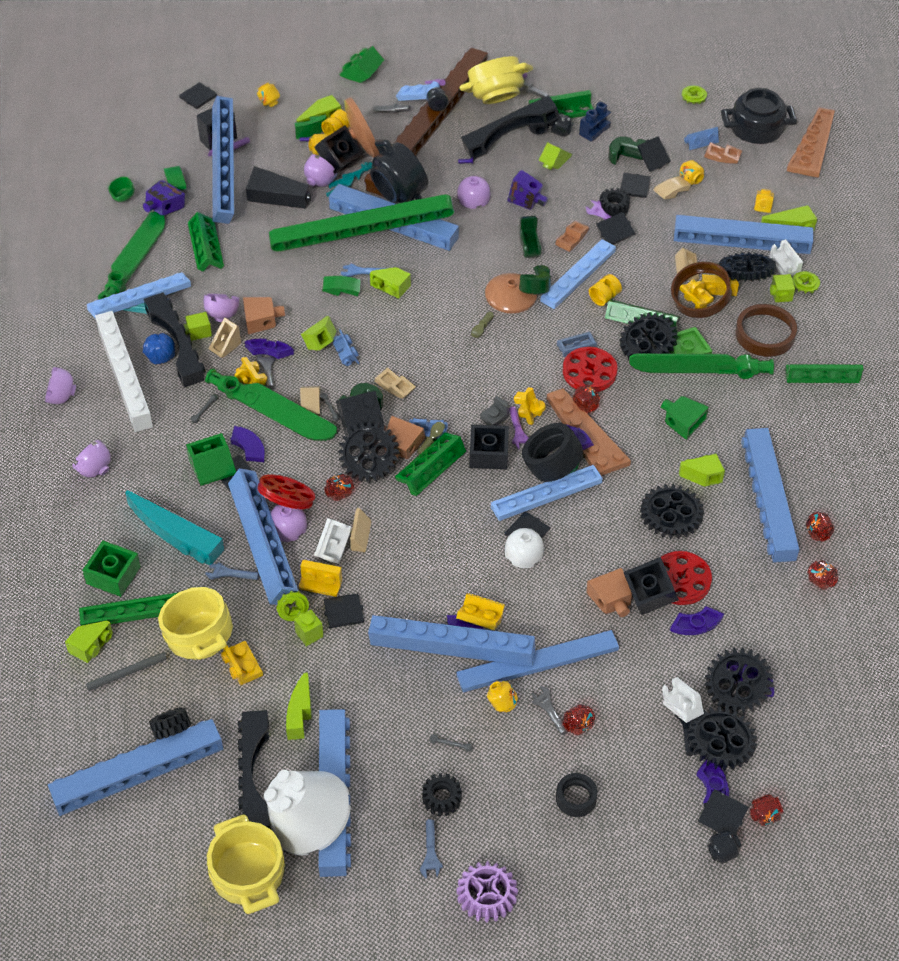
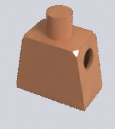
(260, 313)
(408, 436)
(611, 592)

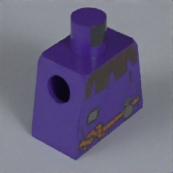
(526, 191)
(164, 198)

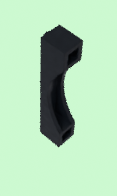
(537, 113)
(161, 314)
(255, 735)

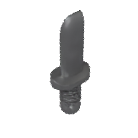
(529, 88)
(395, 108)

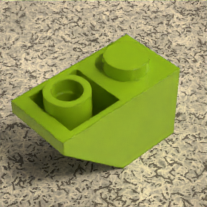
(391, 280)
(319, 334)
(703, 470)
(88, 639)

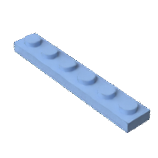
(578, 274)
(136, 295)
(546, 493)

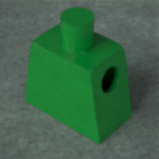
(684, 415)

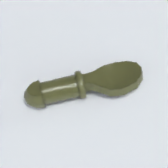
(478, 330)
(436, 430)

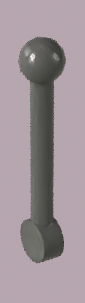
(324, 397)
(195, 418)
(434, 739)

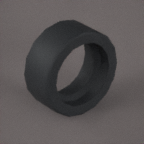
(576, 779)

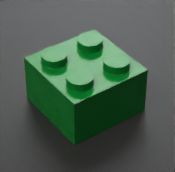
(111, 568)

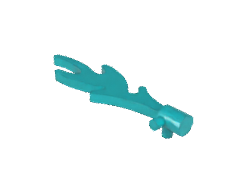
(348, 179)

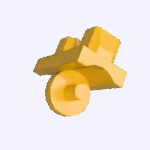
(695, 292)
(249, 373)
(530, 406)

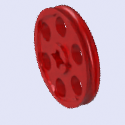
(593, 364)
(286, 491)
(691, 578)

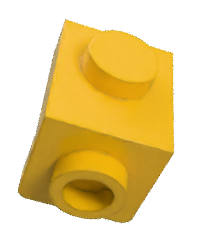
(764, 201)

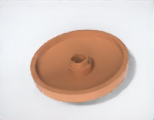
(360, 128)

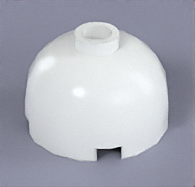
(524, 548)

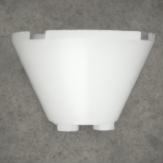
(307, 809)

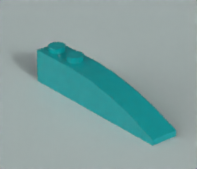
(177, 531)

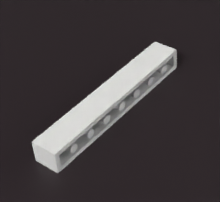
(123, 371)

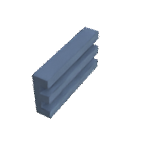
(576, 343)

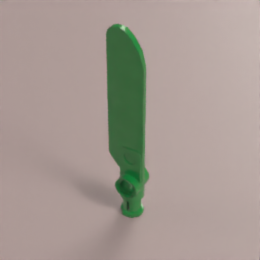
(133, 254)
(744, 365)
(274, 407)

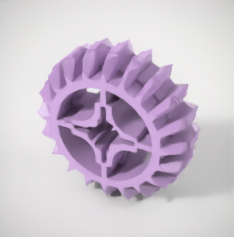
(484, 879)

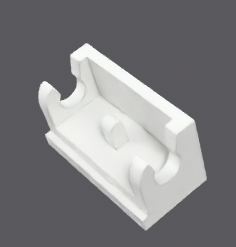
(786, 259)
(333, 541)
(683, 700)

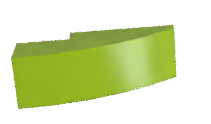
(298, 709)

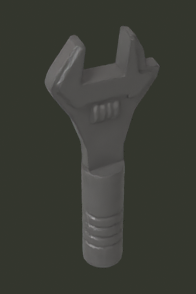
(266, 363)
(544, 702)

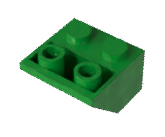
(362, 65)
(210, 459)

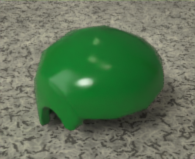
(121, 189)

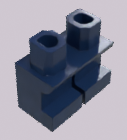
(595, 122)

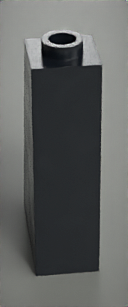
(276, 189)

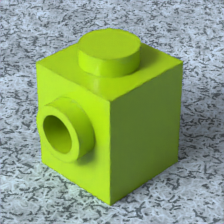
(782, 288)
(198, 326)
(308, 627)

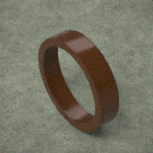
(694, 269)
(762, 349)

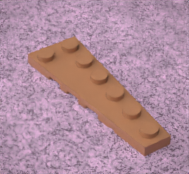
(812, 148)
(604, 453)

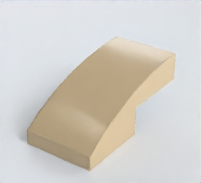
(670, 187)
(393, 384)

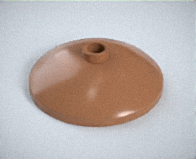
(504, 294)

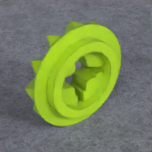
(689, 92)
(803, 277)
(300, 601)

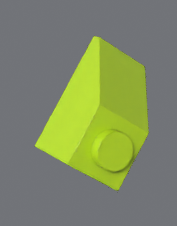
(554, 156)

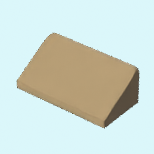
(685, 258)
(360, 531)

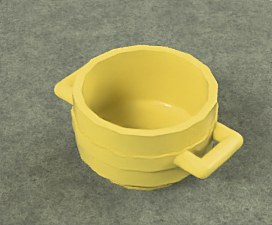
(496, 79)
(195, 623)
(246, 863)

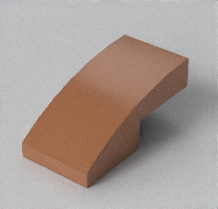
(727, 155)
(572, 236)

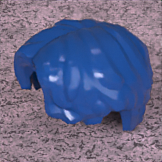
(159, 348)

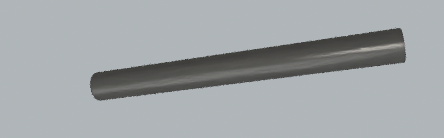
(126, 671)

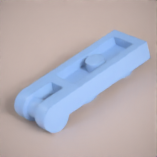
(415, 92)

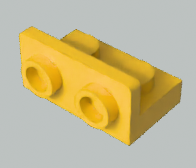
(716, 286)
(320, 578)
(481, 611)
(242, 663)

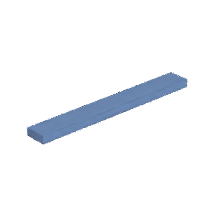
(543, 660)

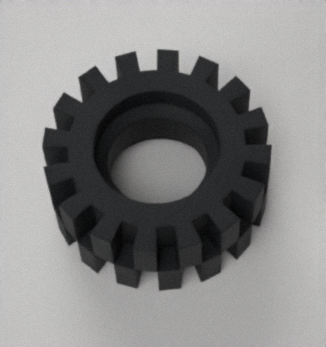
(615, 196)
(170, 723)
(441, 805)

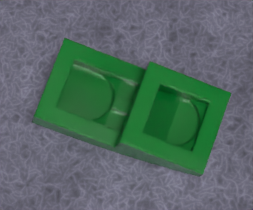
(309, 128)
(175, 177)
(338, 284)

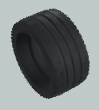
(561, 461)

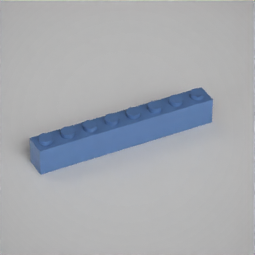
(222, 160)
(432, 232)
(741, 233)
(770, 495)
(262, 536)
(452, 640)
(333, 759)
(135, 767)

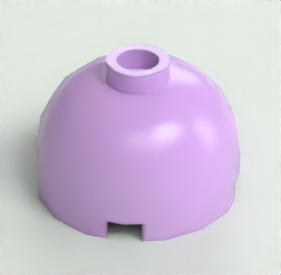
(319, 172)
(473, 192)
(220, 306)
(59, 386)
(93, 460)
(289, 522)

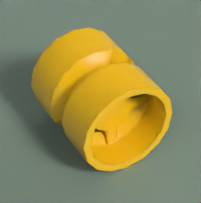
(335, 122)
(605, 289)

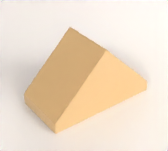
(226, 338)
(310, 398)

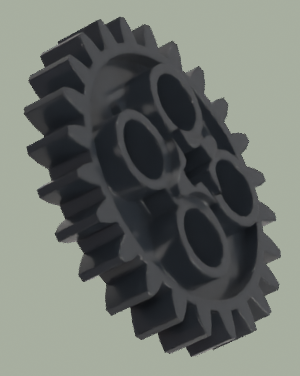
(748, 266)
(656, 329)
(380, 463)
(672, 511)
(757, 686)
(722, 738)

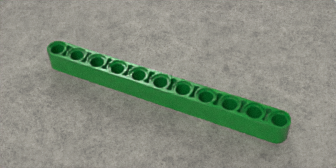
(361, 223)

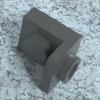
(496, 413)

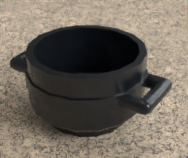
(759, 116)
(398, 172)

